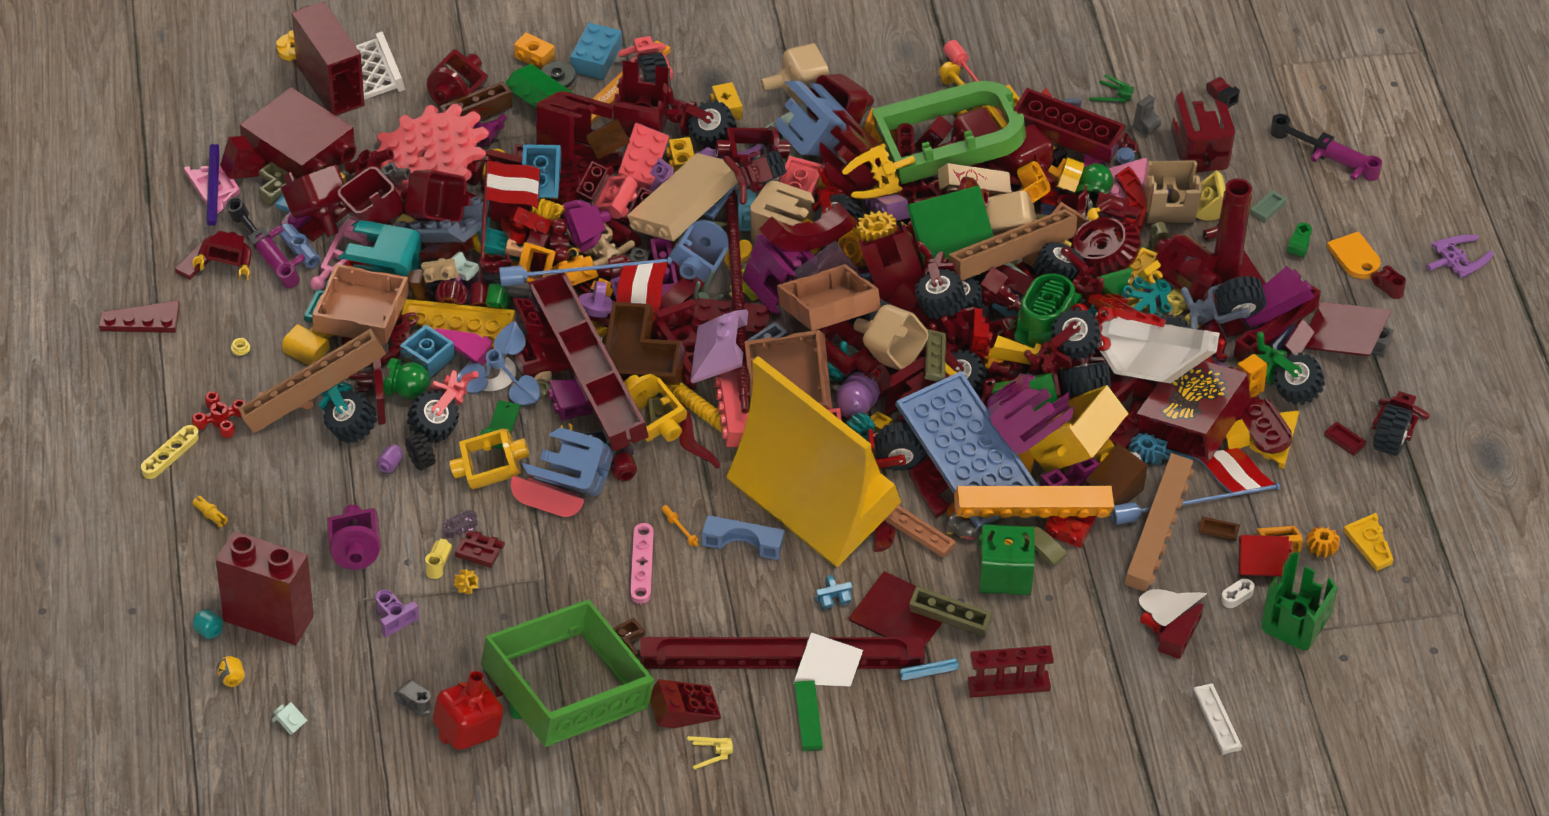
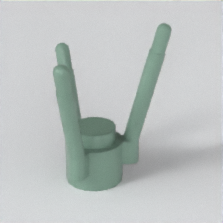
(702, 294)

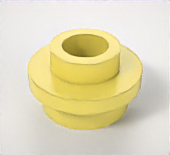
(240, 347)

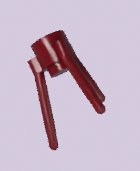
(364, 380)

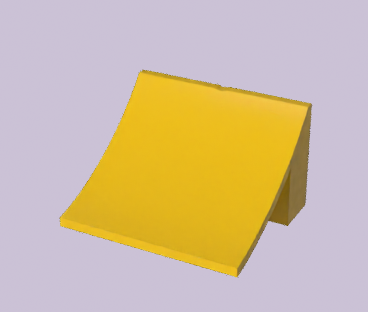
(809, 468)

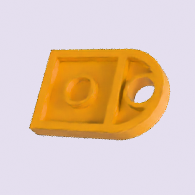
(1354, 254)

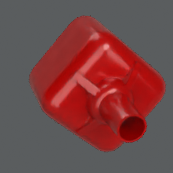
(468, 713)

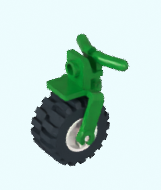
(1296, 377)

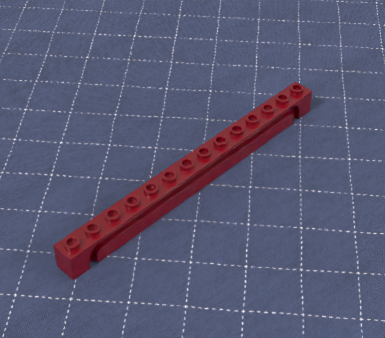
(771, 652)

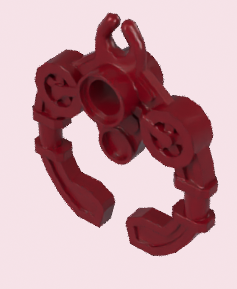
(399, 335)

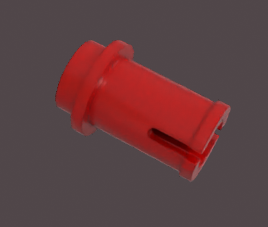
(1149, 621)

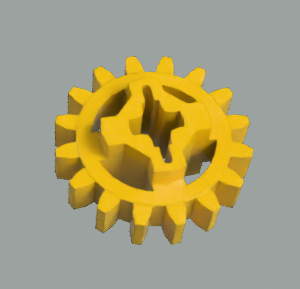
(876, 226)

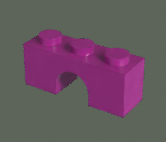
(1073, 477)

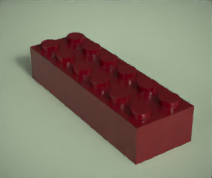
(1071, 125)

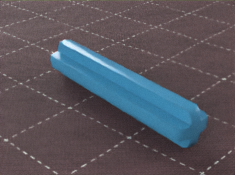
(929, 669)

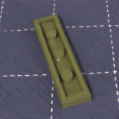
(935, 356)

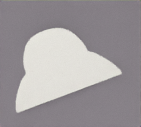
(1166, 604)

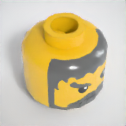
(230, 671)

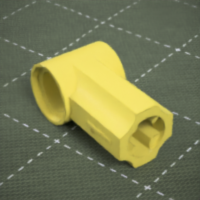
(437, 558)

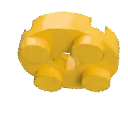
(284, 45)

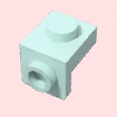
(465, 268)
(289, 717)

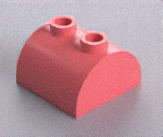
(616, 195)

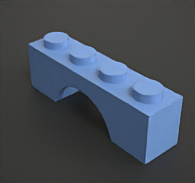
(721, 531)

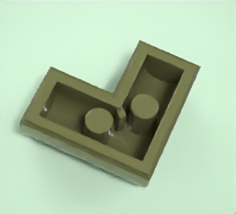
(274, 176)

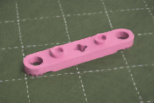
(642, 574)

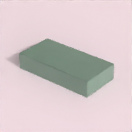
(1268, 206)

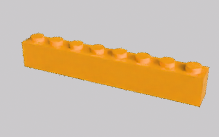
(1033, 501)

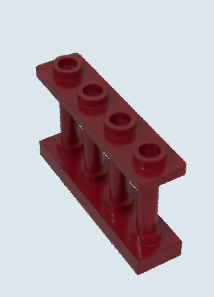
(1010, 683)

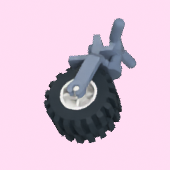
(1235, 300)

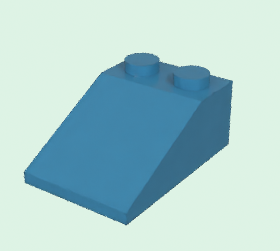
(548, 160)

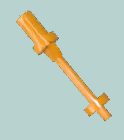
(673, 517)

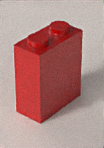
(1263, 555)

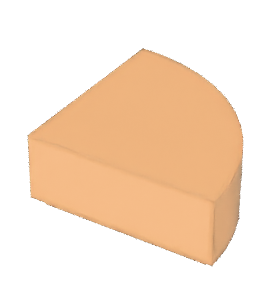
(513, 249)

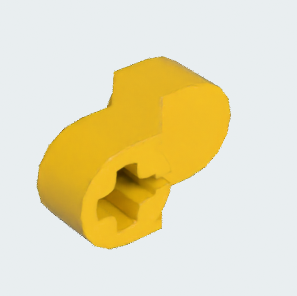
(745, 251)

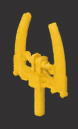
(886, 169)

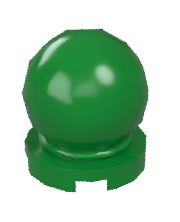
(1097, 179)
(406, 379)

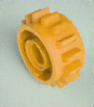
(851, 247)

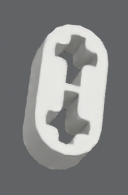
(1238, 594)

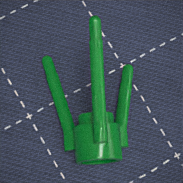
(1125, 91)

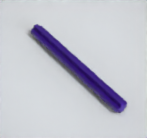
(212, 194)

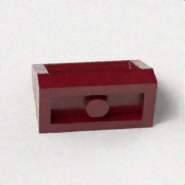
(622, 235)

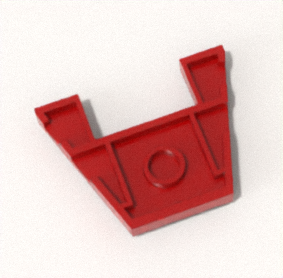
(1124, 311)

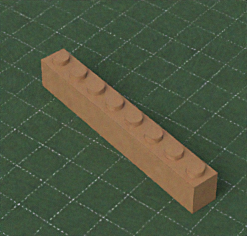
(1013, 244)
(312, 381)
(1158, 523)

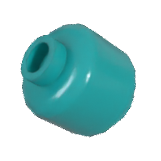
(207, 623)

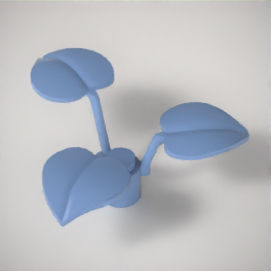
(510, 341)

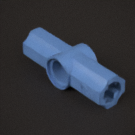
(299, 245)

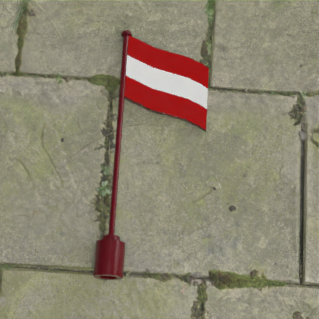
(508, 186)

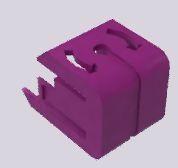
(769, 268)
(1016, 420)

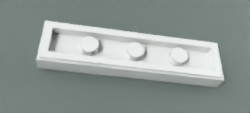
(1217, 719)

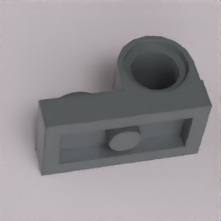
(1145, 119)

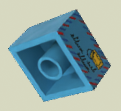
(428, 349)

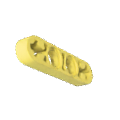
(172, 453)

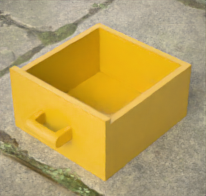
(1079, 439)

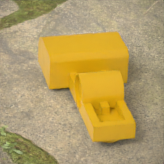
(306, 344)

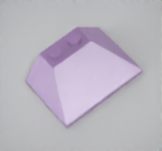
(717, 347)

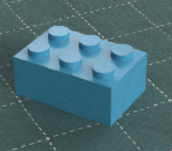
(596, 51)

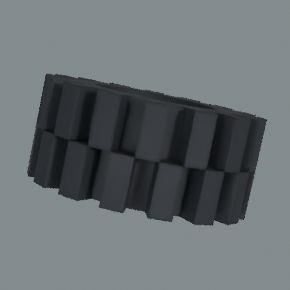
(420, 451)

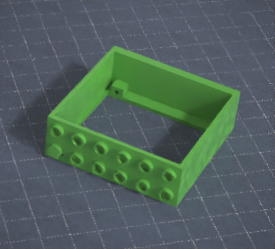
(583, 715)

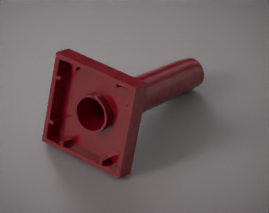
(1230, 238)

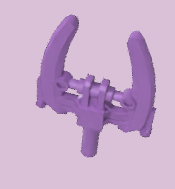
(1452, 257)

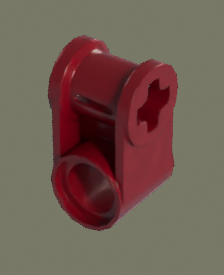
(1390, 282)

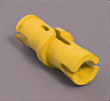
(210, 511)

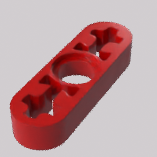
(512, 232)

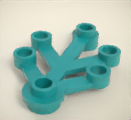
(1159, 289)

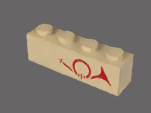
(992, 180)

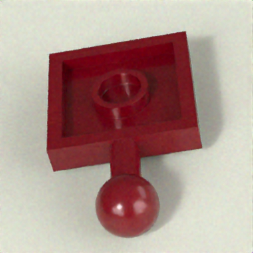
(1128, 427)

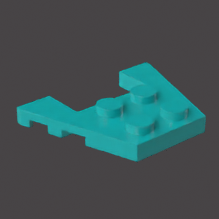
(496, 241)

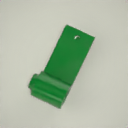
(503, 419)

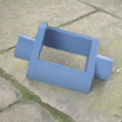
(707, 245)

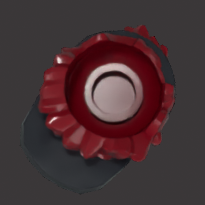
(491, 265)

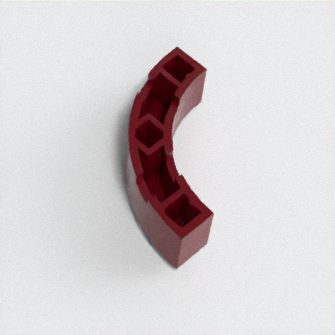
(809, 235)

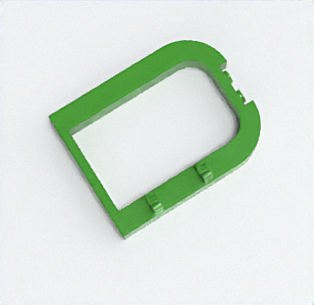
(947, 102)

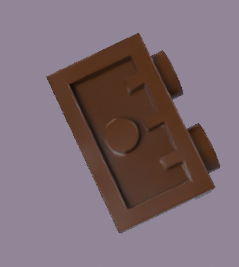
(607, 139)

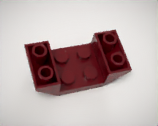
(593, 184)
(533, 322)

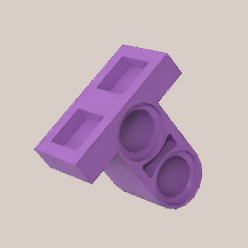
(394, 613)

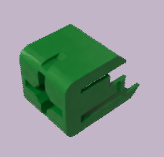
(1283, 604)

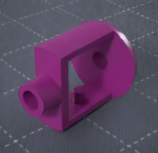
(351, 538)

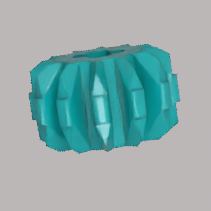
(861, 424)

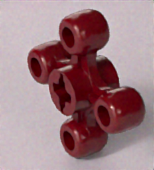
(558, 241)

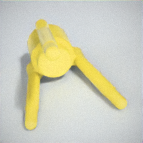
(722, 746)

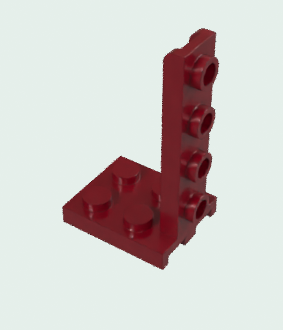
(671, 319)

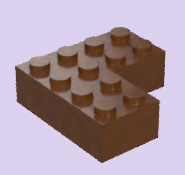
(634, 351)

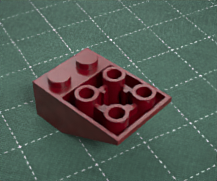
(539, 358)
(683, 704)

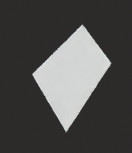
(828, 662)

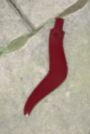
(690, 444)

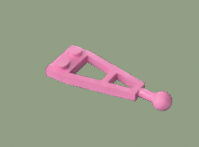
(345, 230)

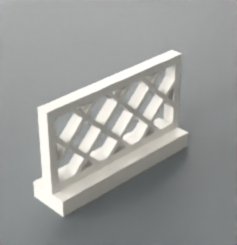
(391, 74)

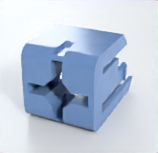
(578, 455)

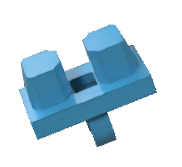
(841, 591)

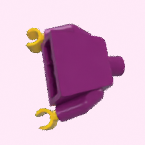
(584, 223)

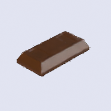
(1218, 528)

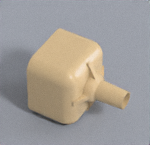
(798, 64)
(1010, 212)
(893, 336)

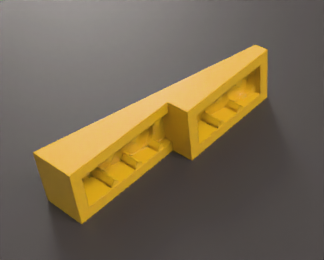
(1013, 351)

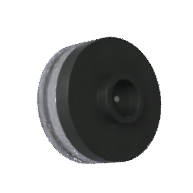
(561, 72)

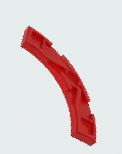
(1135, 194)

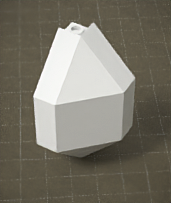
(1155, 351)

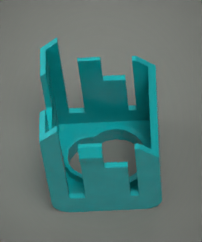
(394, 250)

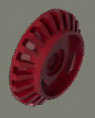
(1116, 254)

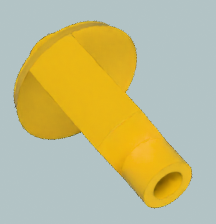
(648, 387)
(513, 449)

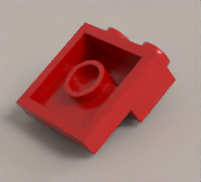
(525, 219)
(979, 335)
(1070, 529)

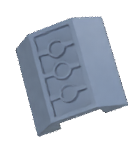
(450, 231)

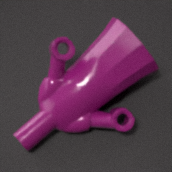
(493, 128)

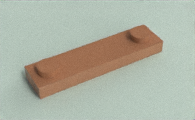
(921, 531)

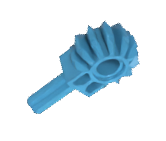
(1152, 449)

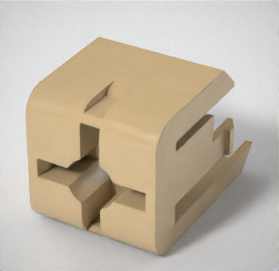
(1184, 189)
(783, 203)

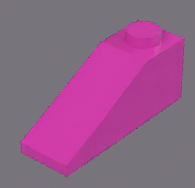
(469, 344)

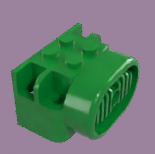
(1040, 306)

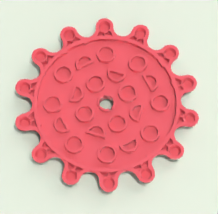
(442, 137)

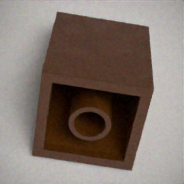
(1122, 472)

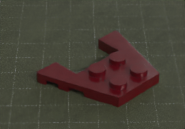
(930, 484)

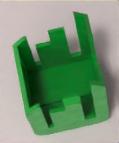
(1008, 566)

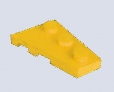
(1369, 540)

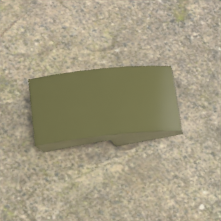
(1047, 547)

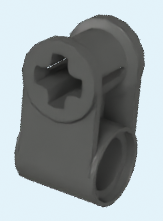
(414, 698)

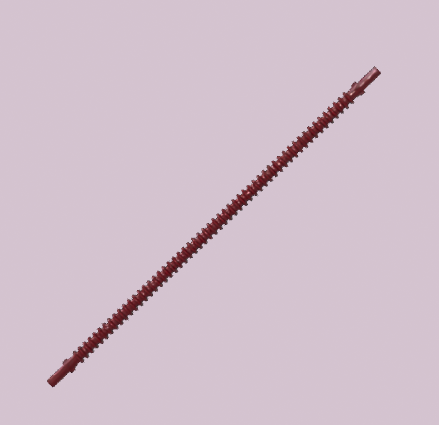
(737, 295)

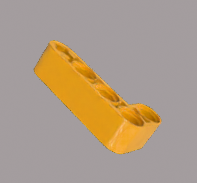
(1033, 181)

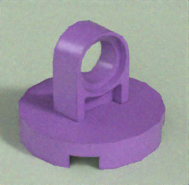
(597, 303)

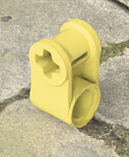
(1177, 302)

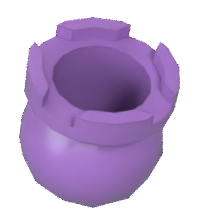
(857, 395)

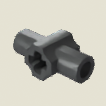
(395, 174)

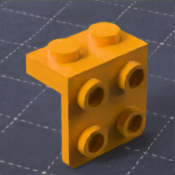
(578, 276)

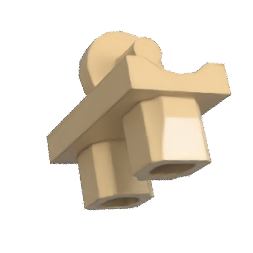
(439, 270)

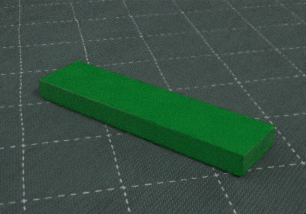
(808, 715)

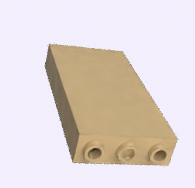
(683, 197)

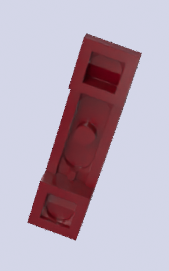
(680, 292)

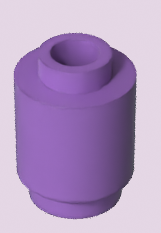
(390, 458)

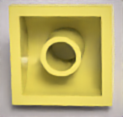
(1211, 197)

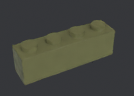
(951, 611)

